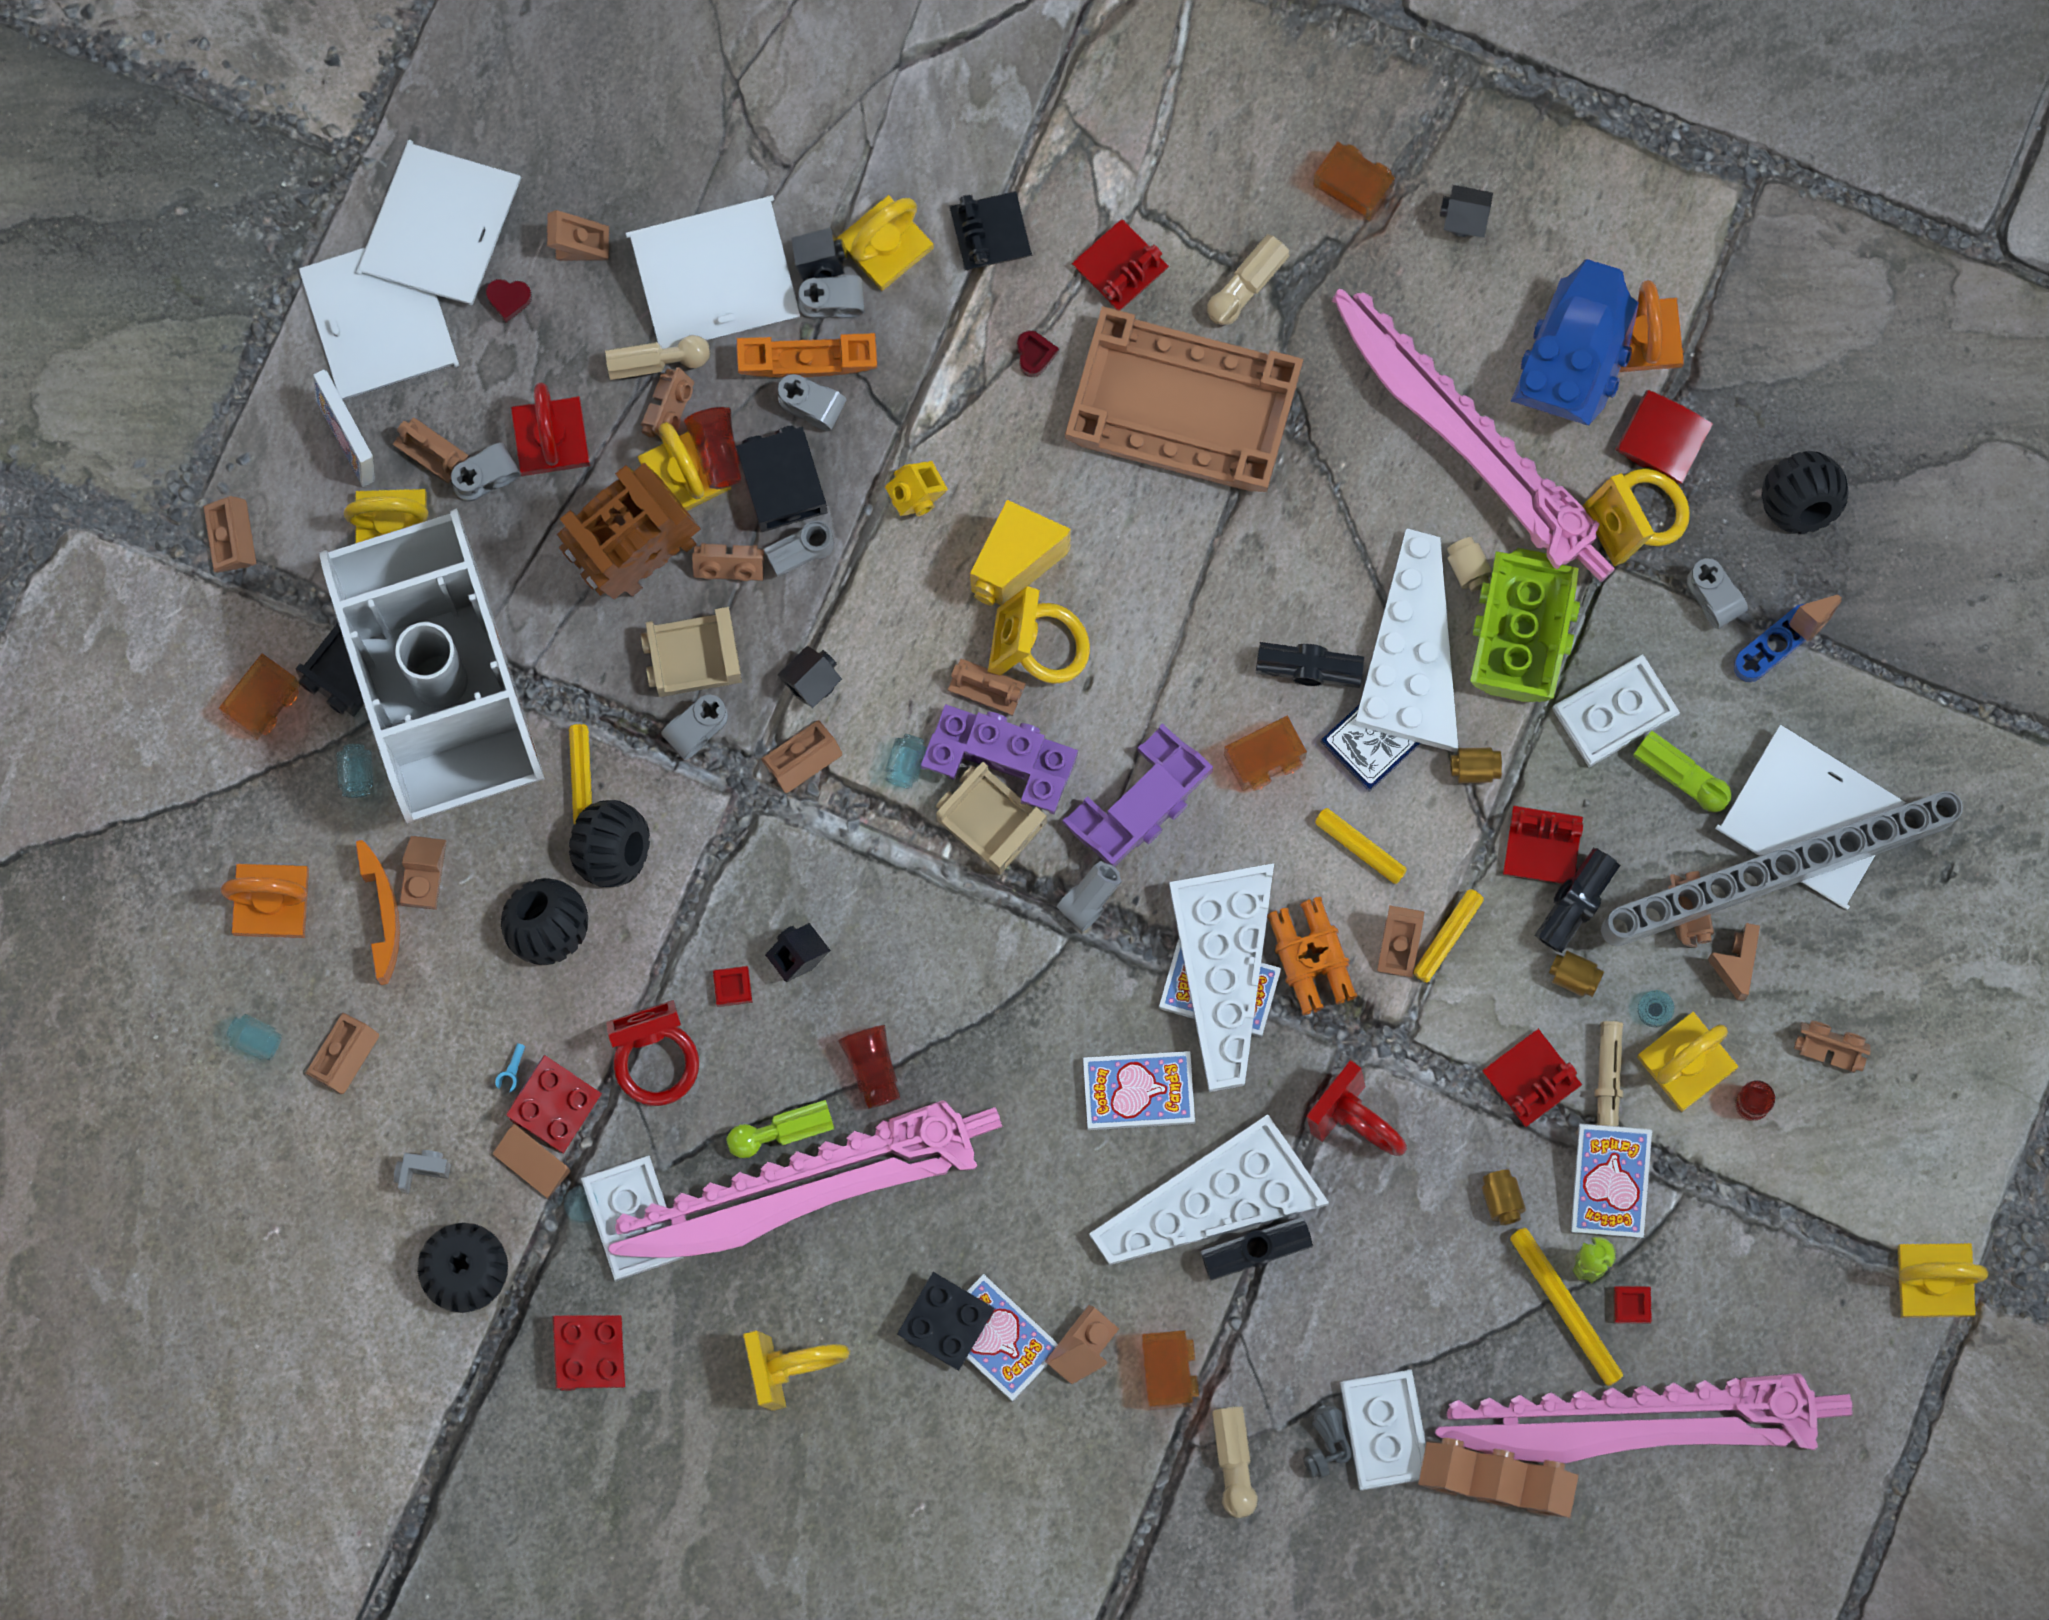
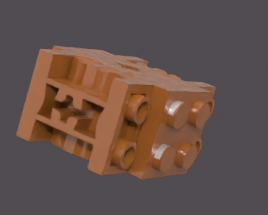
(627, 532)

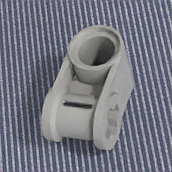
(835, 296)
(815, 404)
(488, 471)
(1717, 597)
(692, 730)

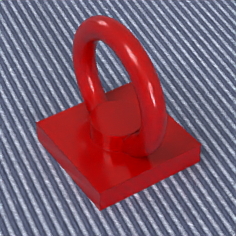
(550, 434)
(644, 1029)
(1343, 1106)

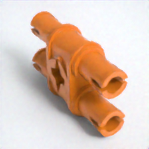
(1321, 940)

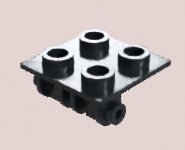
(990, 230)
(945, 1321)

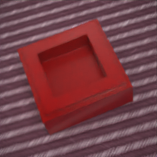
(732, 986)
(1632, 1305)

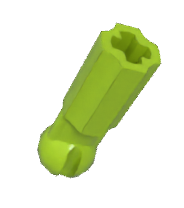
(1683, 773)
(785, 1128)
(1593, 1259)

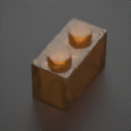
(1354, 180)
(260, 697)
(1265, 754)
(1168, 1370)

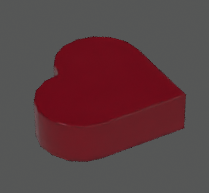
(508, 298)
(1035, 353)

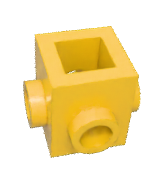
(916, 488)

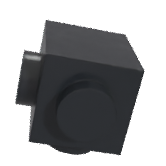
(1466, 211)
(819, 254)
(811, 676)
(797, 951)

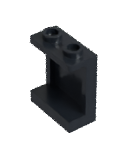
(781, 478)
(332, 674)

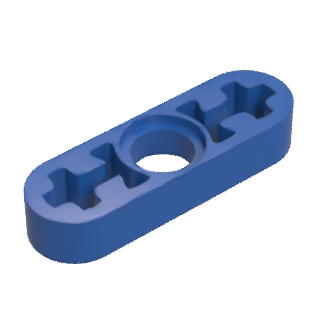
(1751, 652)

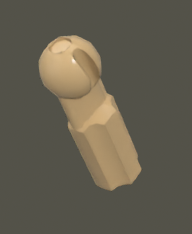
(1247, 280)
(651, 357)
(1233, 1455)

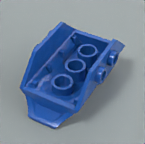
(1579, 345)

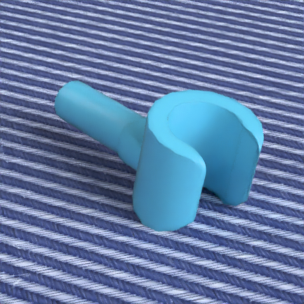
(512, 1069)

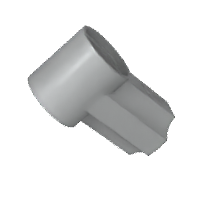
(797, 551)
(1085, 901)

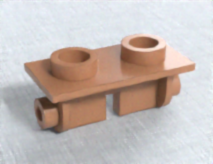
(674, 391)
(429, 448)
(713, 563)
(985, 687)
(1696, 929)
(1846, 1048)

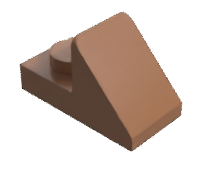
(577, 237)
(422, 872)
(1400, 941)
(1738, 970)
(1080, 1348)

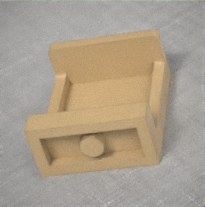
(692, 654)
(989, 818)

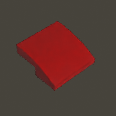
(1664, 436)

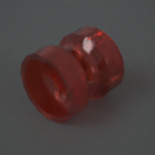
(1760, 1096)

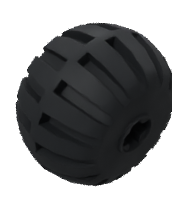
(1805, 492)
(609, 843)
(544, 921)
(471, 1287)

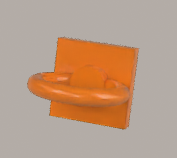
(1655, 333)
(268, 900)

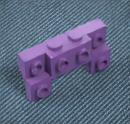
(1004, 748)
(1147, 804)

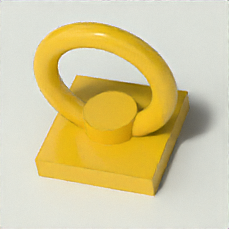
(887, 241)
(680, 468)
(386, 511)
(1621, 520)
(1017, 631)
(1688, 1060)
(1938, 1280)
(773, 1367)

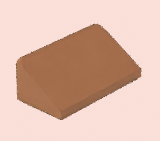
(229, 534)
(1814, 616)
(802, 756)
(343, 1053)
(531, 1161)

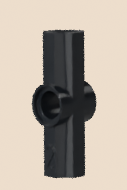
(1310, 664)
(1577, 900)
(1279, 1241)

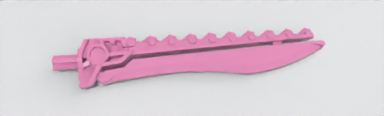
(1543, 509)
(910, 1136)
(1759, 1400)

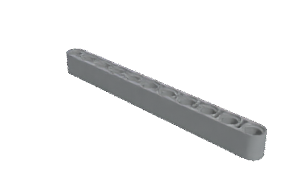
(1768, 877)

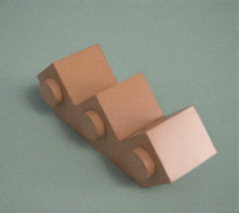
(1498, 1478)

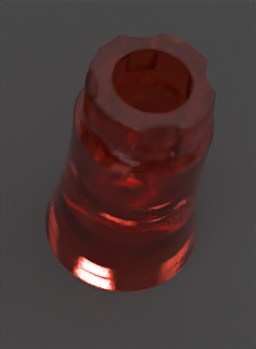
(715, 446)
(872, 1065)

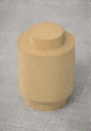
(1469, 564)

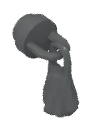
(1330, 1426)

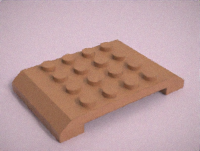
(1183, 401)

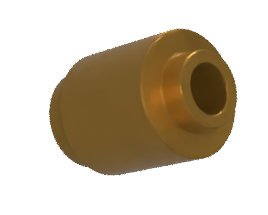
(1476, 765)
(1576, 974)
(1503, 1197)

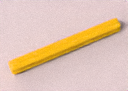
(1566, 1306)

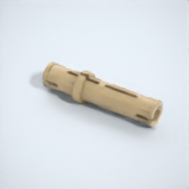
(1609, 1073)

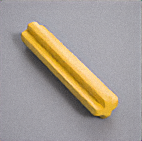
(580, 768)
(1360, 845)
(1448, 935)

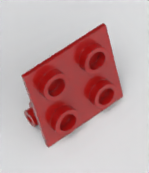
(1121, 265)
(1542, 845)
(1532, 1077)
(553, 1104)
(588, 1351)

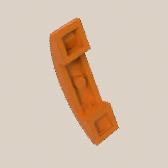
(806, 357)
(385, 952)

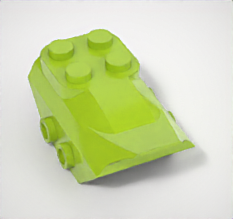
(1524, 626)

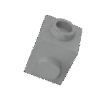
(428, 1163)

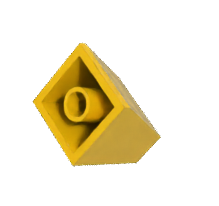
(1017, 553)

